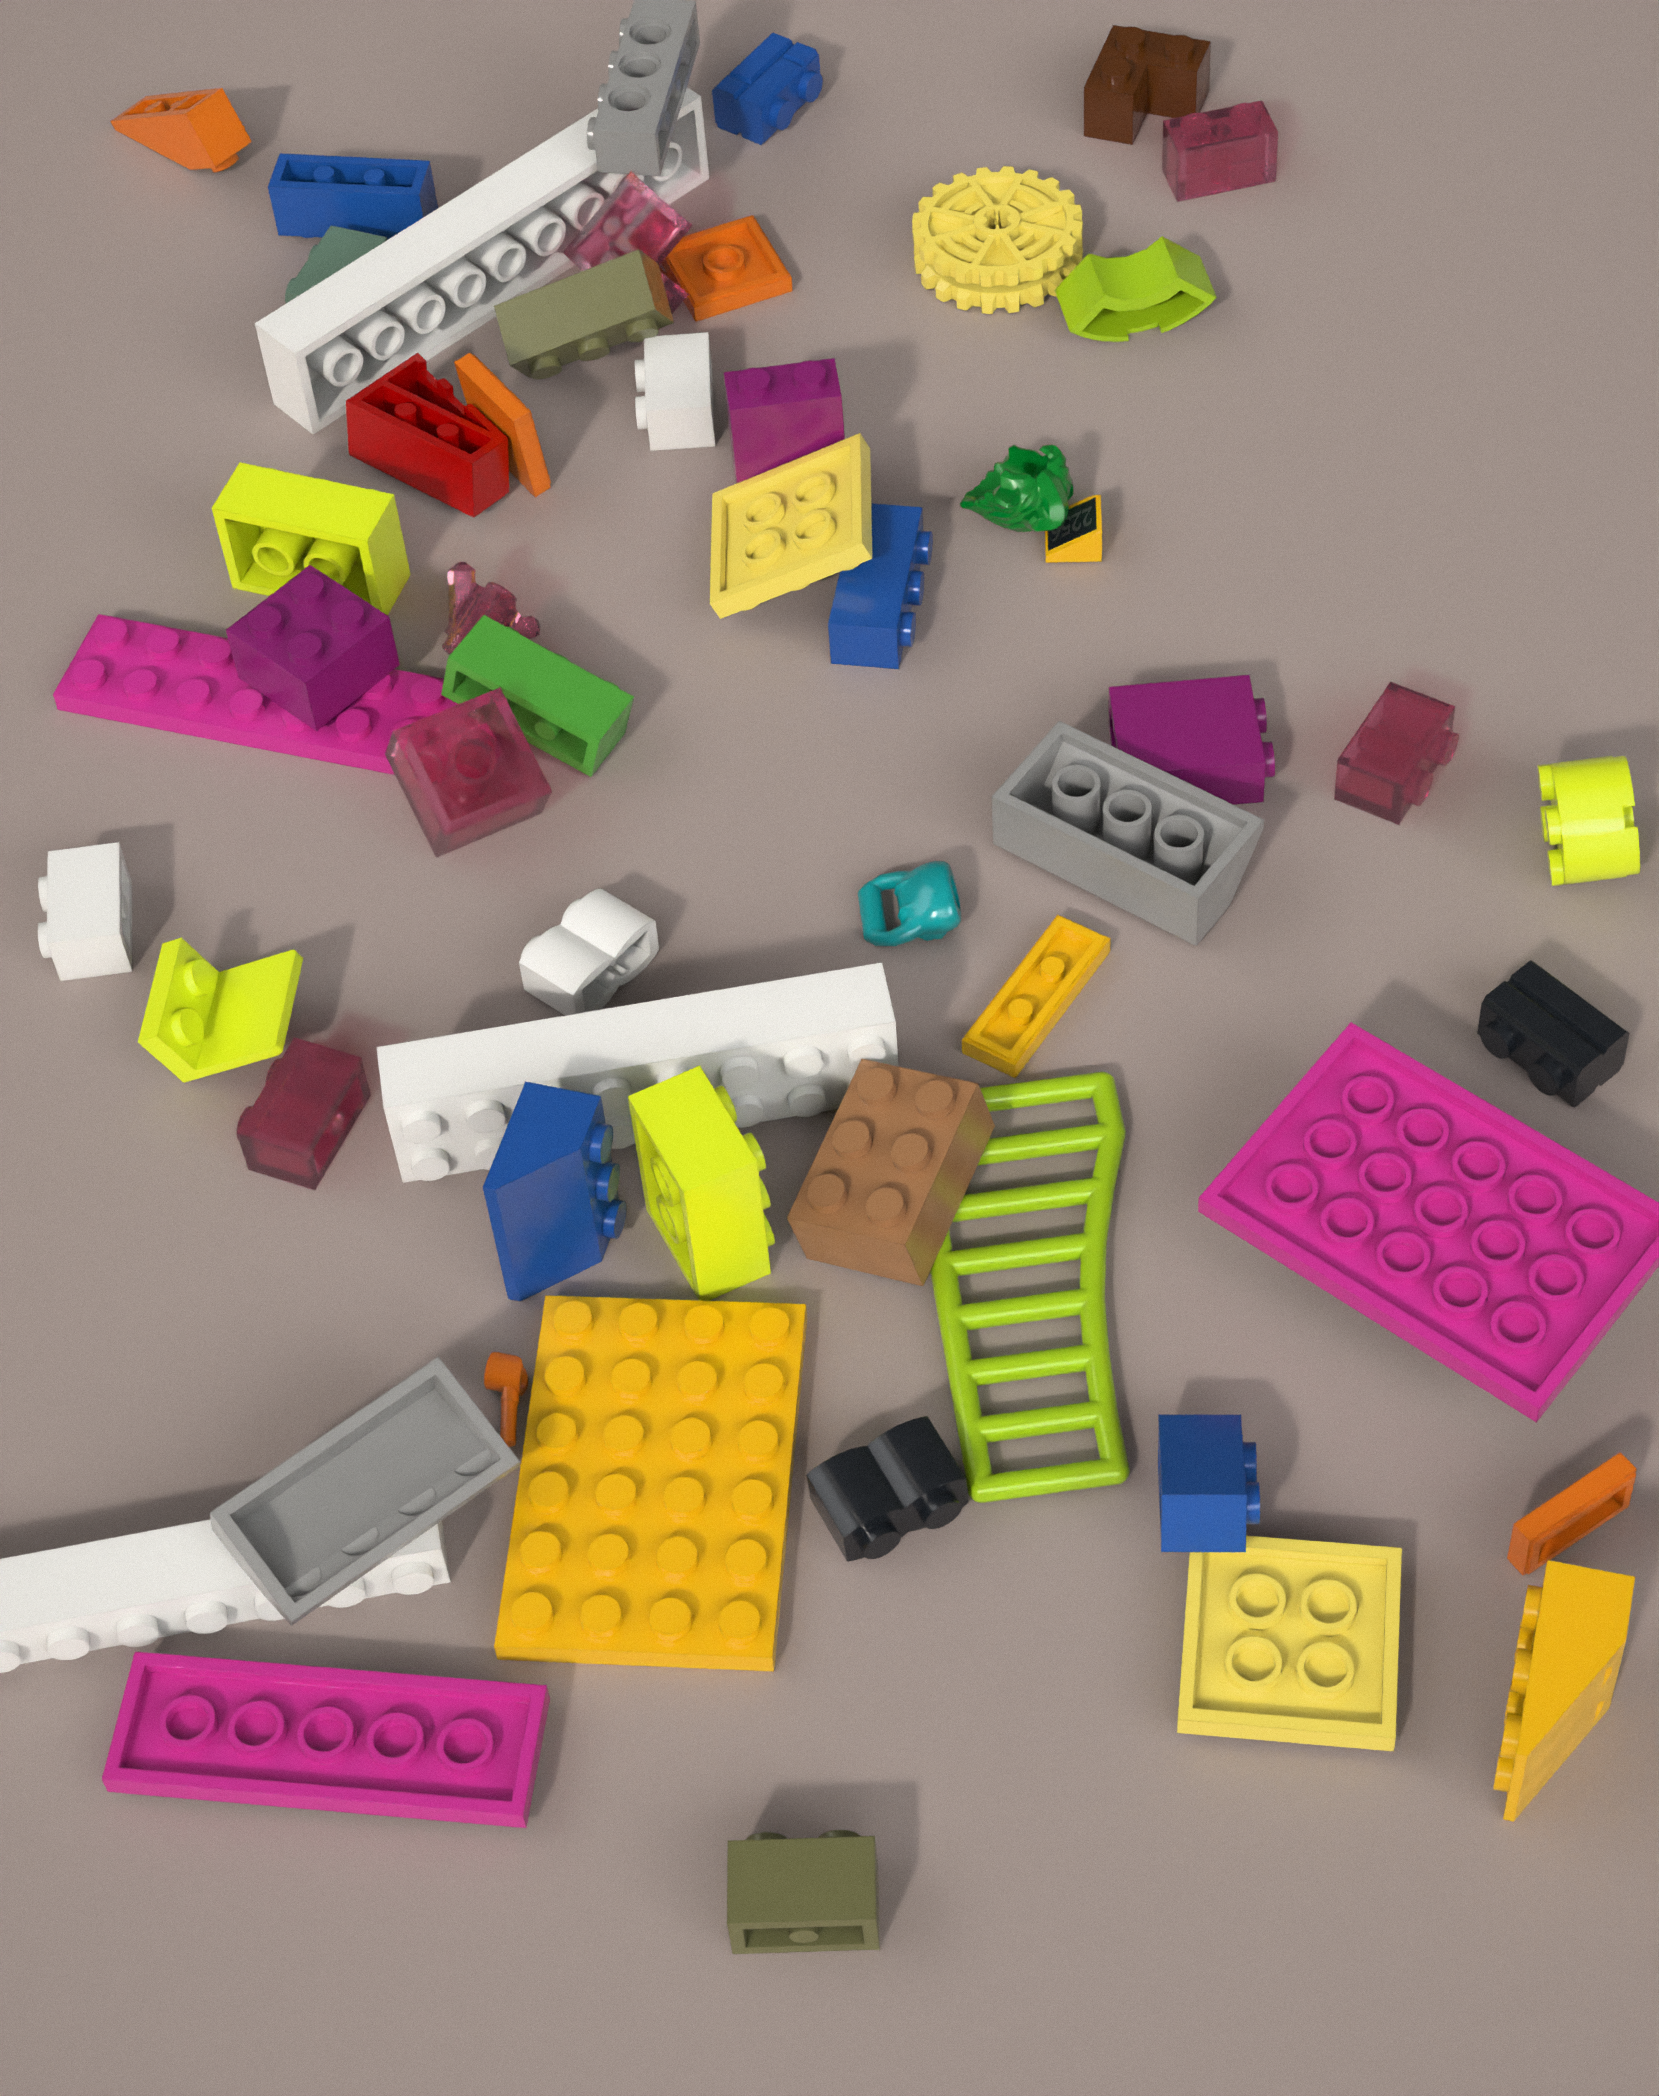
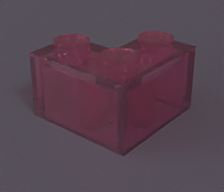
(631, 221)

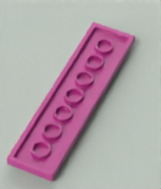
(192, 688)

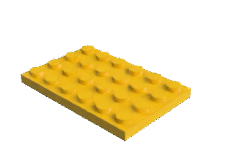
(655, 1484)

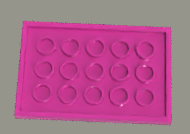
(1441, 1219)

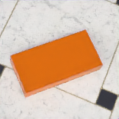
(1572, 1514)

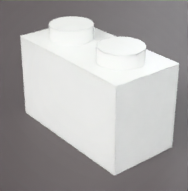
(677, 392)
(87, 912)

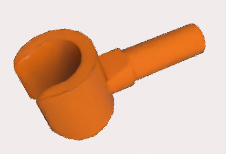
(507, 1375)

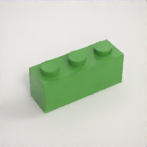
(552, 699)

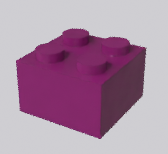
(313, 647)

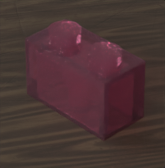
(1219, 150)
(1396, 753)
(303, 1113)

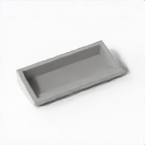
(362, 1491)

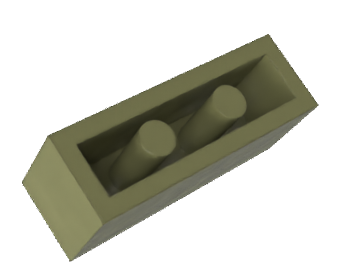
(584, 315)

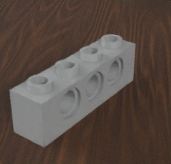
(645, 87)

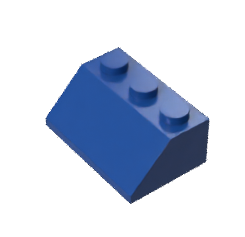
(553, 1189)

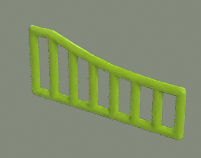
(1087, 1301)

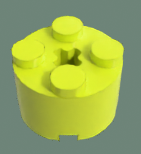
(1589, 820)

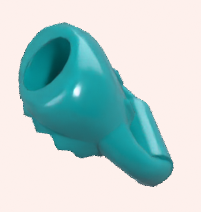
(925, 901)

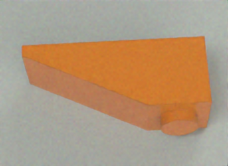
(187, 127)

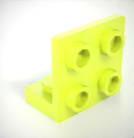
(215, 1019)

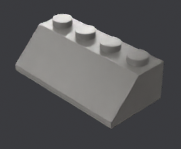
(1125, 831)

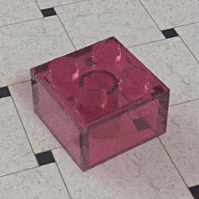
(468, 772)

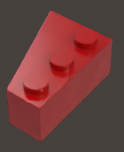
(428, 438)

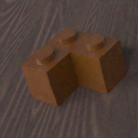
(1143, 75)

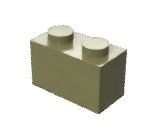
(803, 1893)

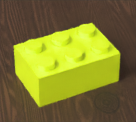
(285, 521)
(702, 1182)

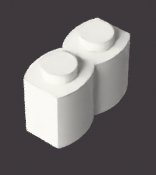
(588, 954)

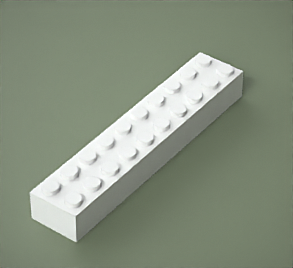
(452, 269)

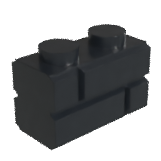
(1551, 1034)

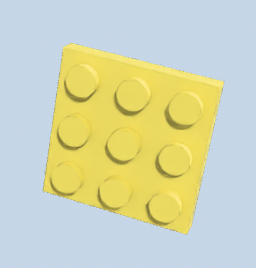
(791, 526)
(1293, 1643)

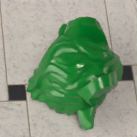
(1024, 491)

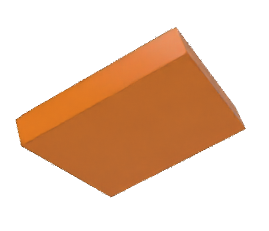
(727, 268)
(510, 417)

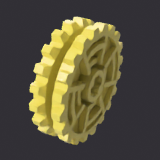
(997, 239)

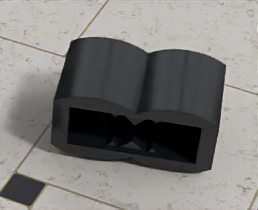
(888, 1489)

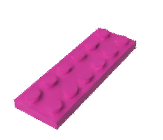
(328, 1739)

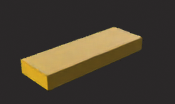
(1036, 996)

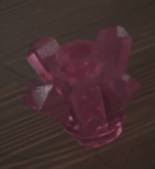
(471, 601)

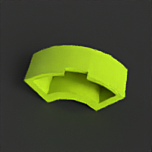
(1135, 292)

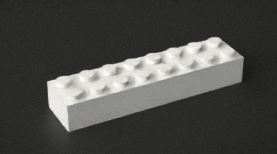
(770, 1044)

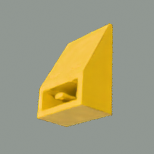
(1561, 1674)

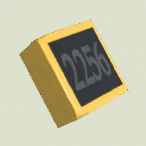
(1079, 536)

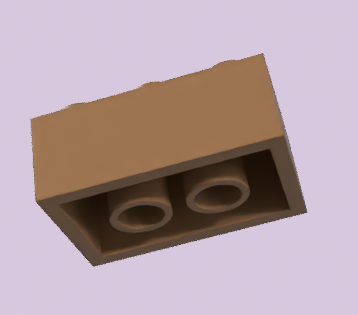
(891, 1172)

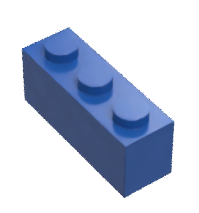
(349, 193)
(875, 600)

